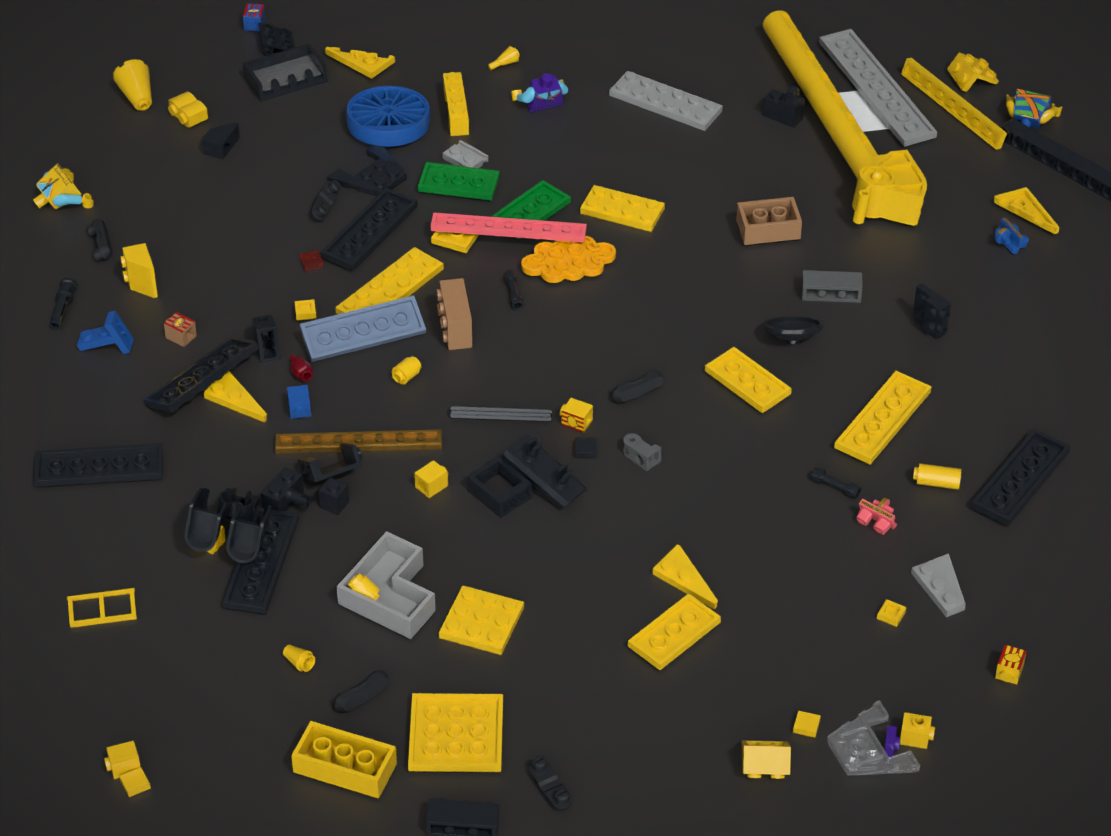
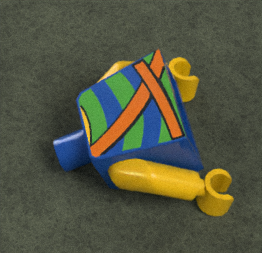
(1031, 108)

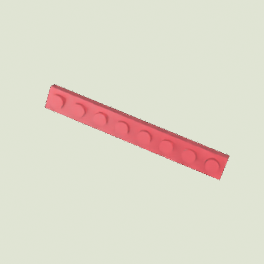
(509, 227)

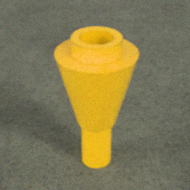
(509, 56)

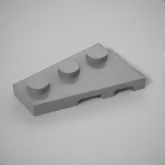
(941, 584)

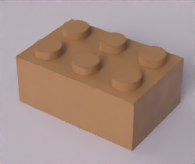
(769, 220)
(455, 314)

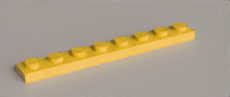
(954, 103)

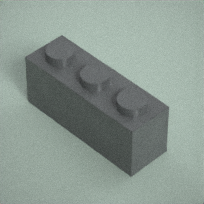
(832, 286)

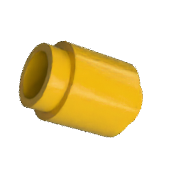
(406, 370)
(364, 586)

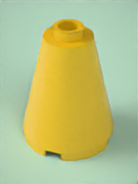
(134, 82)

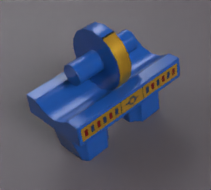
(1009, 236)

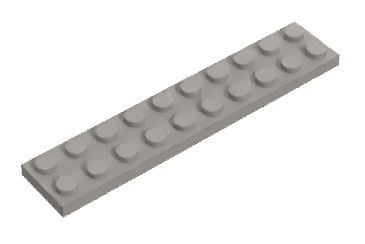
(878, 87)

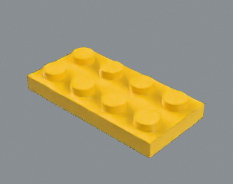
(622, 208)
(748, 379)
(674, 631)

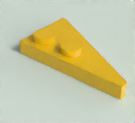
(361, 61)
(1027, 206)
(233, 395)
(681, 573)

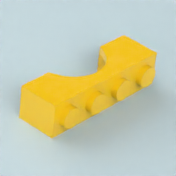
(456, 103)

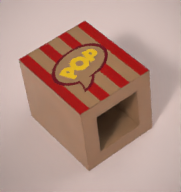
(180, 329)

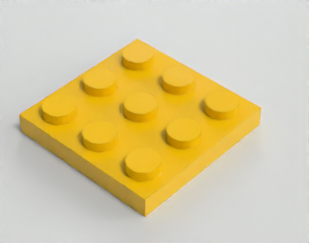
(481, 620)

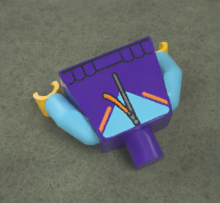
(542, 93)

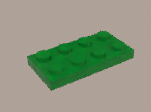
(459, 181)
(536, 203)

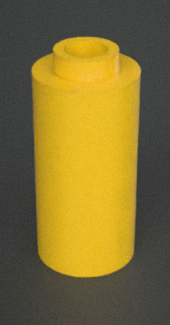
(937, 476)

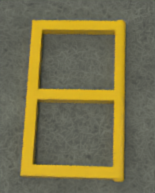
(103, 619)

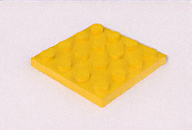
(456, 732)

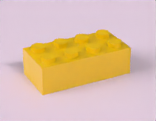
(344, 759)

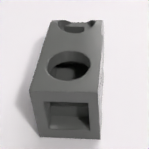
(641, 452)

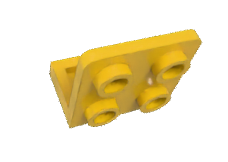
(967, 69)

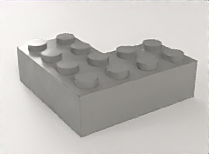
(401, 603)

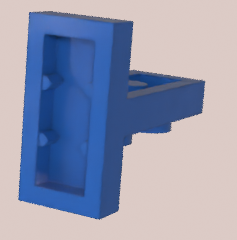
(112, 332)

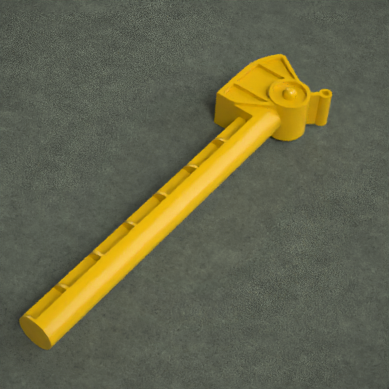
(886, 184)

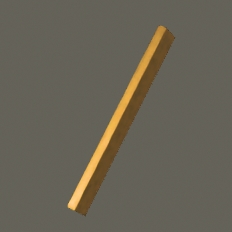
(363, 440)

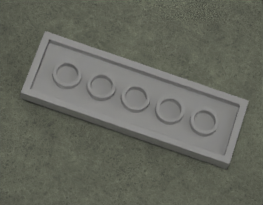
(666, 100)

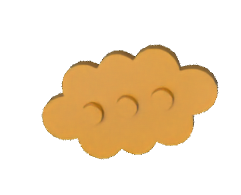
(568, 260)

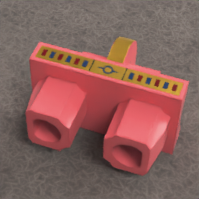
(878, 511)

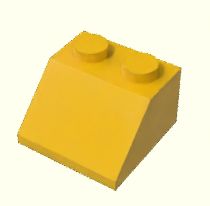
(139, 270)
(766, 758)

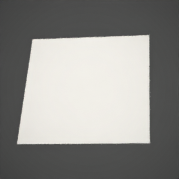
(862, 111)

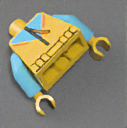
(59, 190)

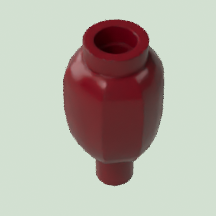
(301, 368)

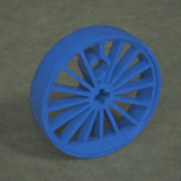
(388, 109)

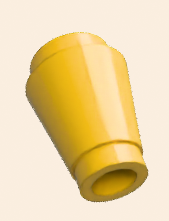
(299, 657)

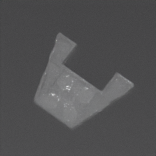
(862, 752)

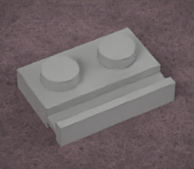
(465, 155)

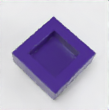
(892, 741)

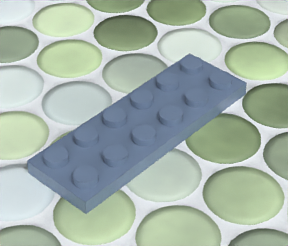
(362, 328)

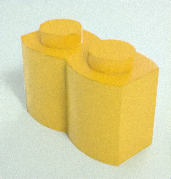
(187, 109)

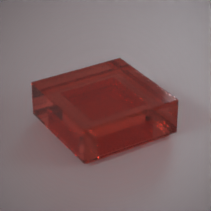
(311, 260)

